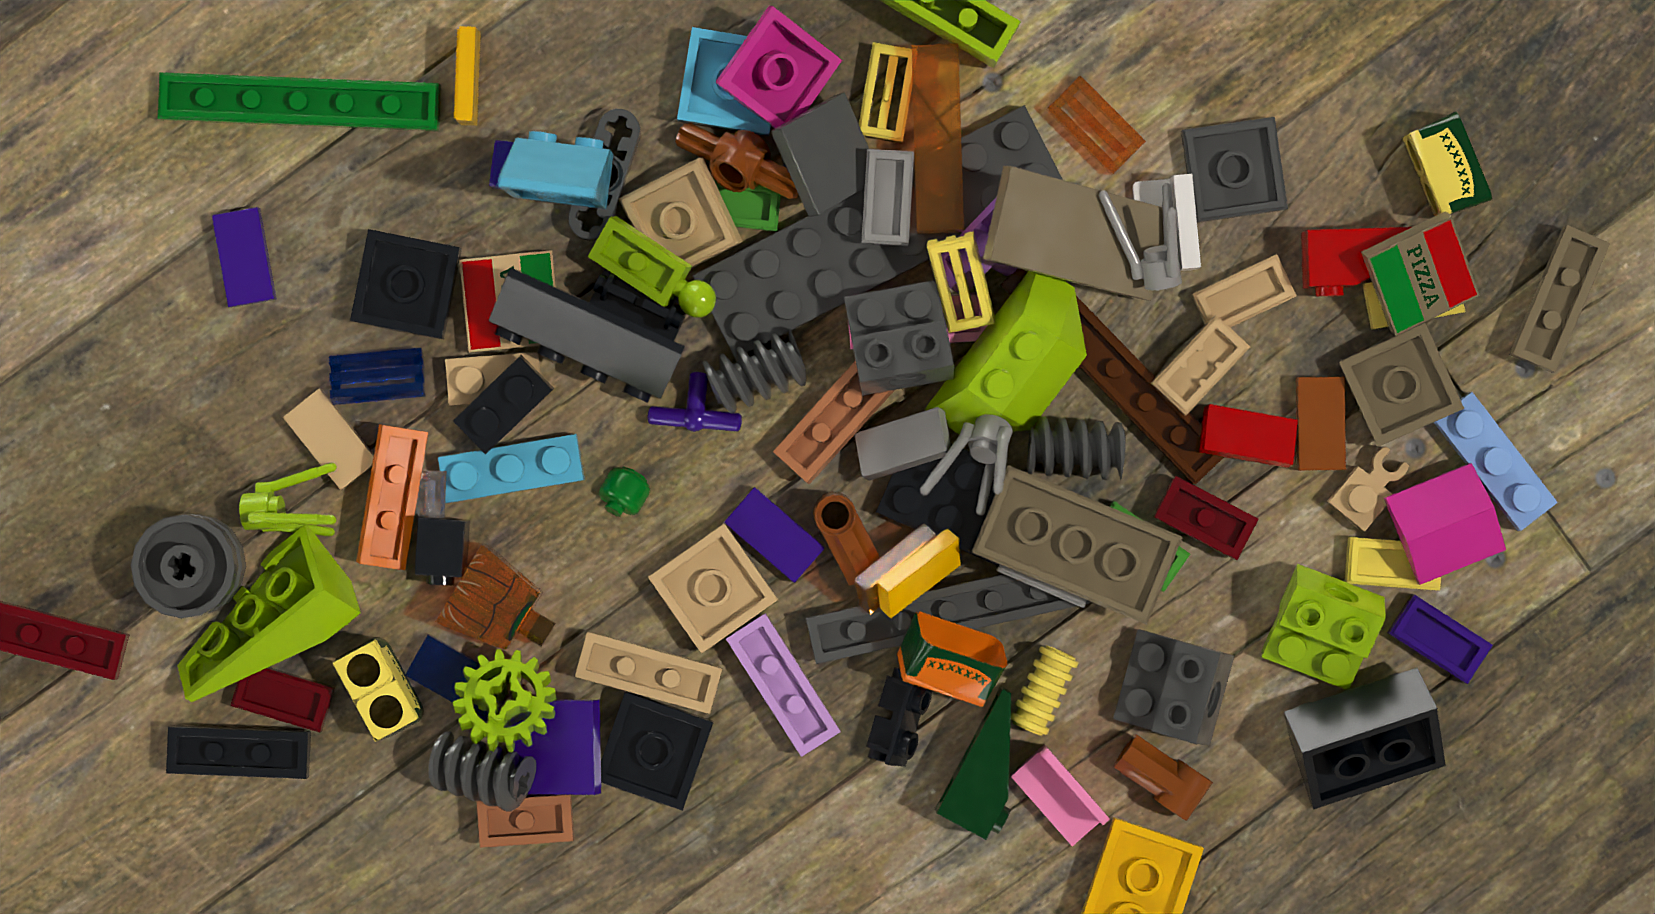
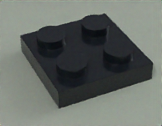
(405, 284)
(654, 750)

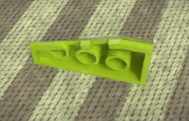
(287, 610)

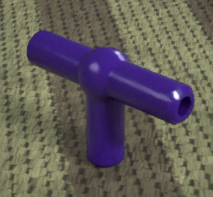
(695, 416)

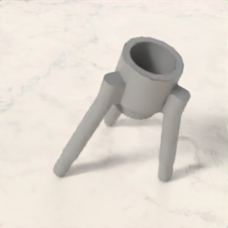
(1160, 263)
(988, 445)

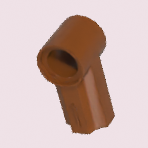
(847, 541)
(1171, 782)

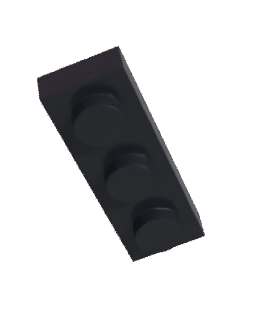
(238, 752)

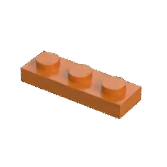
(392, 497)

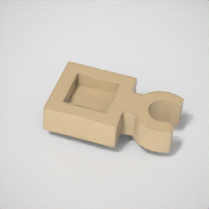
(1362, 493)

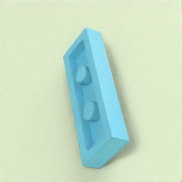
(512, 468)

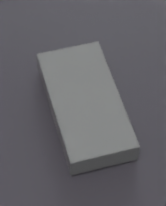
(887, 197)
(903, 443)

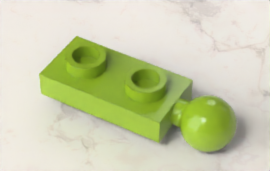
(650, 268)

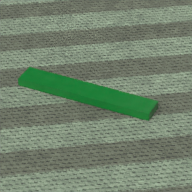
(299, 101)

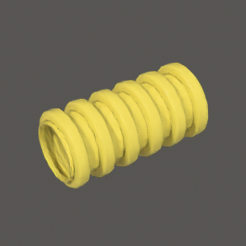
(1044, 690)

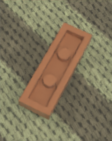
(829, 426)

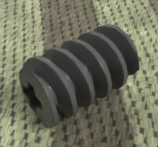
(756, 372)
(1076, 447)
(480, 773)

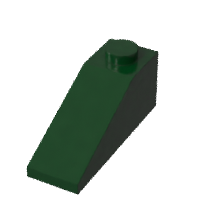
(981, 780)

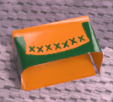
(951, 659)

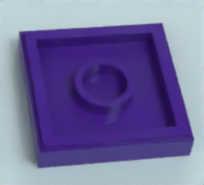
(568, 752)

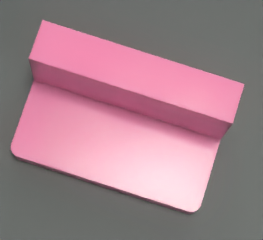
(1058, 795)

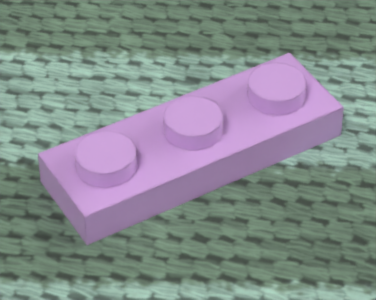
(783, 684)

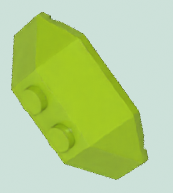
(1019, 359)

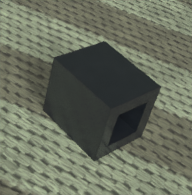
(442, 549)

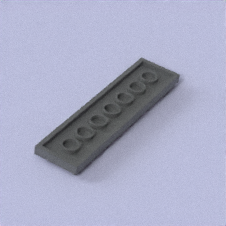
(822, 259)

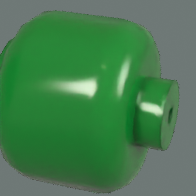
(624, 491)

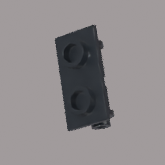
(629, 303)
(896, 738)

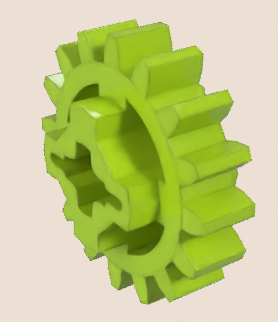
(487, 693)

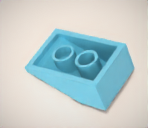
(558, 171)

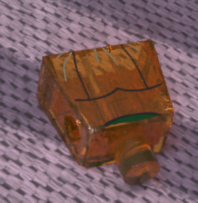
(495, 603)

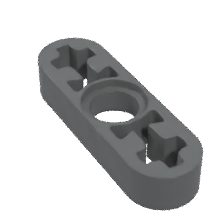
(626, 145)

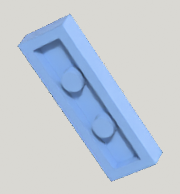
(1497, 463)

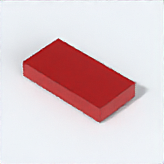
(1248, 435)

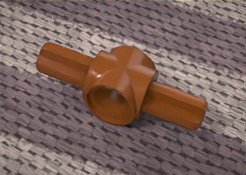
(737, 160)

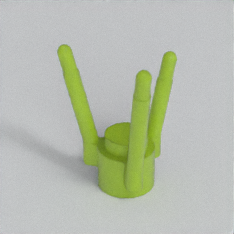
(268, 512)

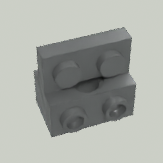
(899, 338)
(1173, 687)

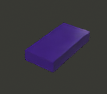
(244, 257)
(774, 534)
(1439, 638)

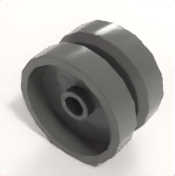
(161, 572)

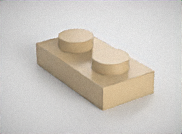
(472, 375)

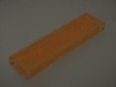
(937, 138)

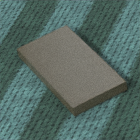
(1066, 233)
(1077, 544)

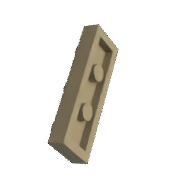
(1559, 298)

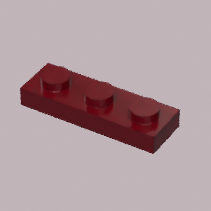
(61, 641)

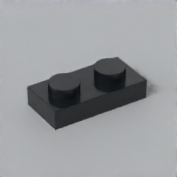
(503, 404)

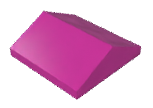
(778, 69)
(1446, 523)

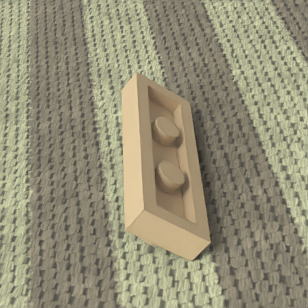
(648, 672)

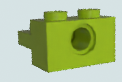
(1324, 627)

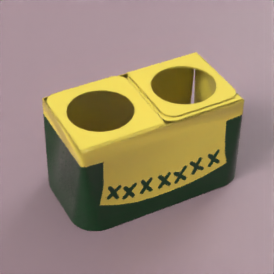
(1447, 165)
(399, 688)

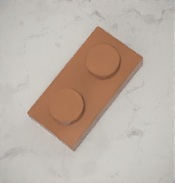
(535, 821)

